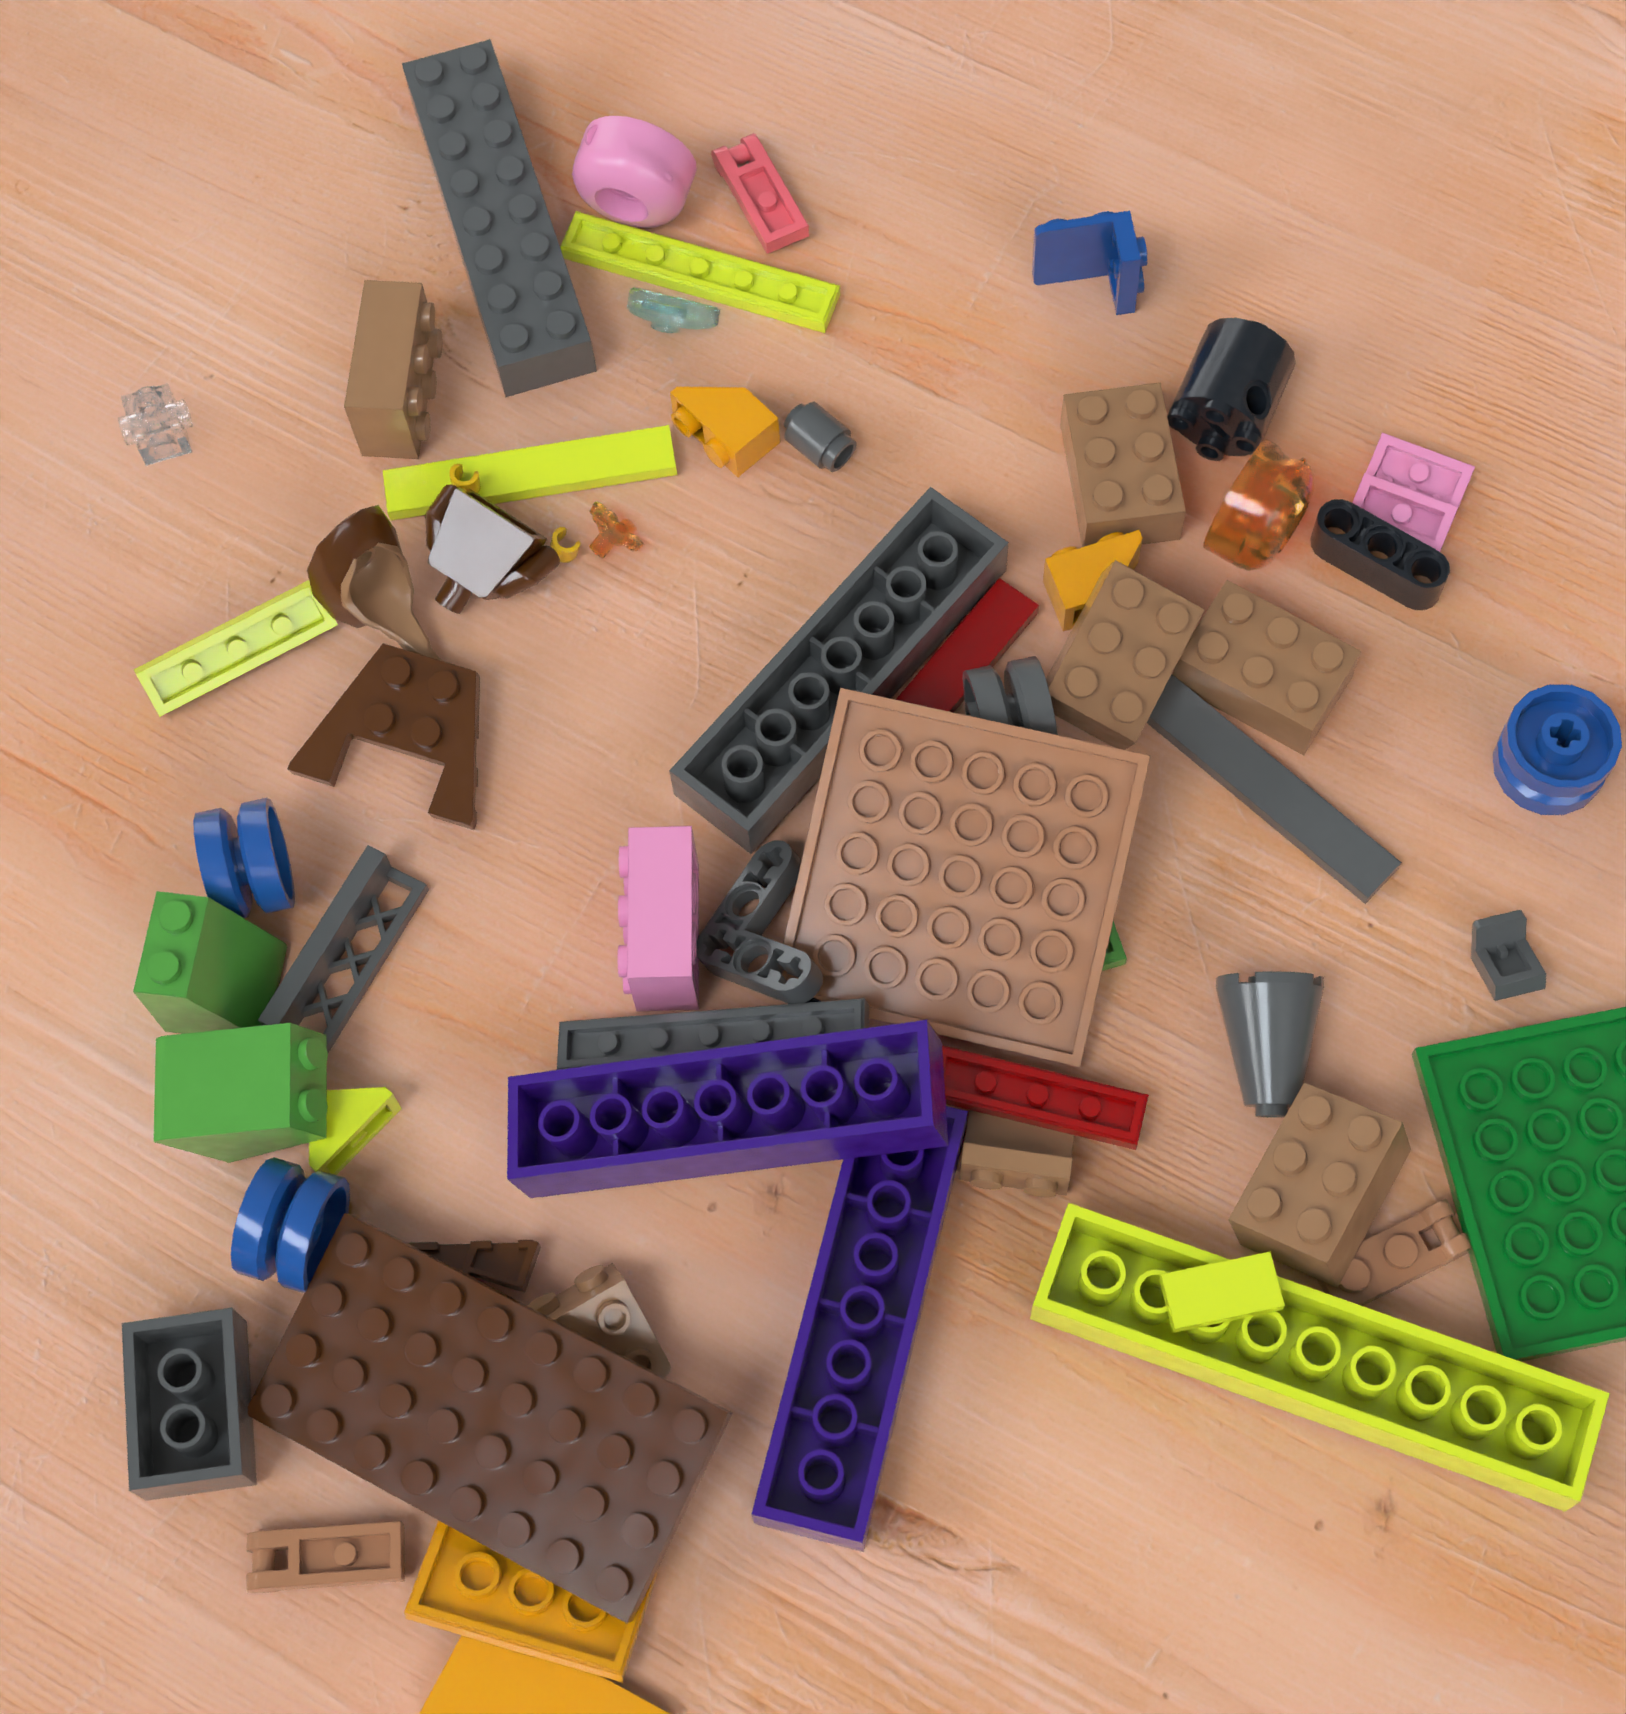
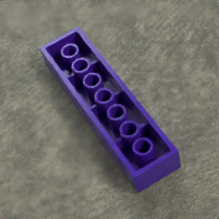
(727, 1110)
(856, 1342)

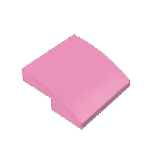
(1413, 489)

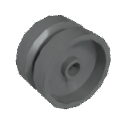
(1022, 702)

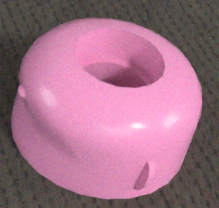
(633, 171)

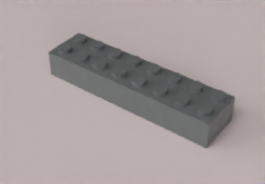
(499, 219)
(861, 639)

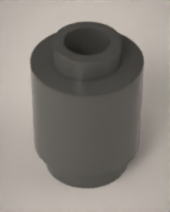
(819, 436)

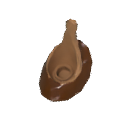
(367, 580)

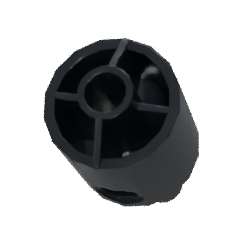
(1232, 388)

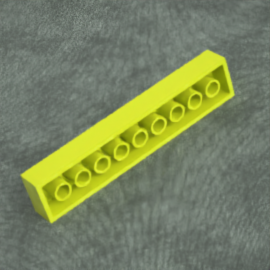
(1331, 1364)

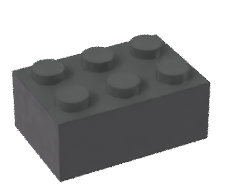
(188, 1404)

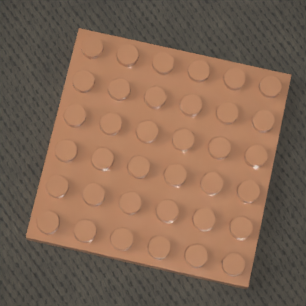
(965, 873)

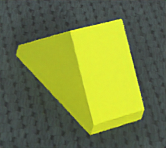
(352, 1122)

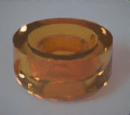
(1261, 508)

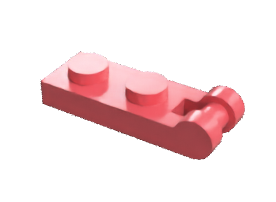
(761, 193)

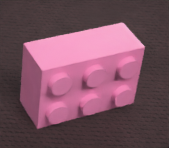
(660, 918)

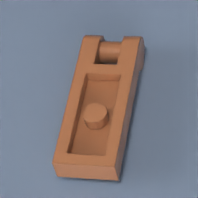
(1400, 1255)
(327, 1556)

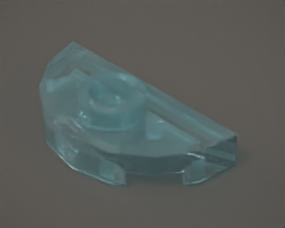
(671, 313)

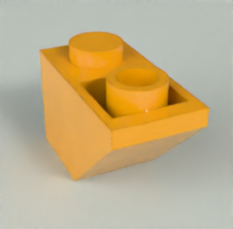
(728, 423)
(1075, 571)

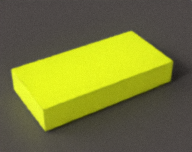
(1221, 1292)

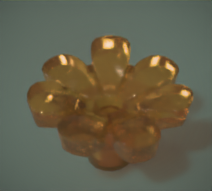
(612, 531)

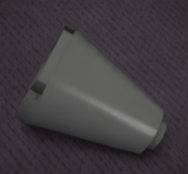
(1270, 1034)

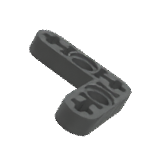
(777, 870)

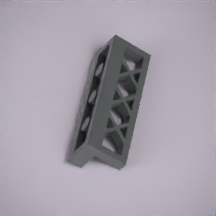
(334, 936)

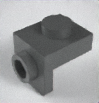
(1505, 956)

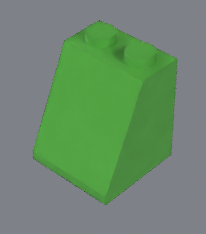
(206, 966)
(241, 1090)

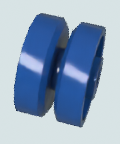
(1556, 749)
(244, 858)
(287, 1223)

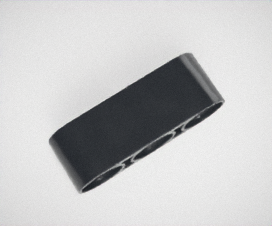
(1369, 533)

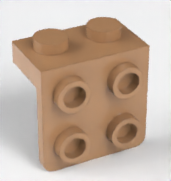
(1016, 1156)
(607, 1313)

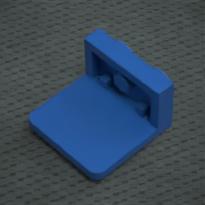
(1092, 249)

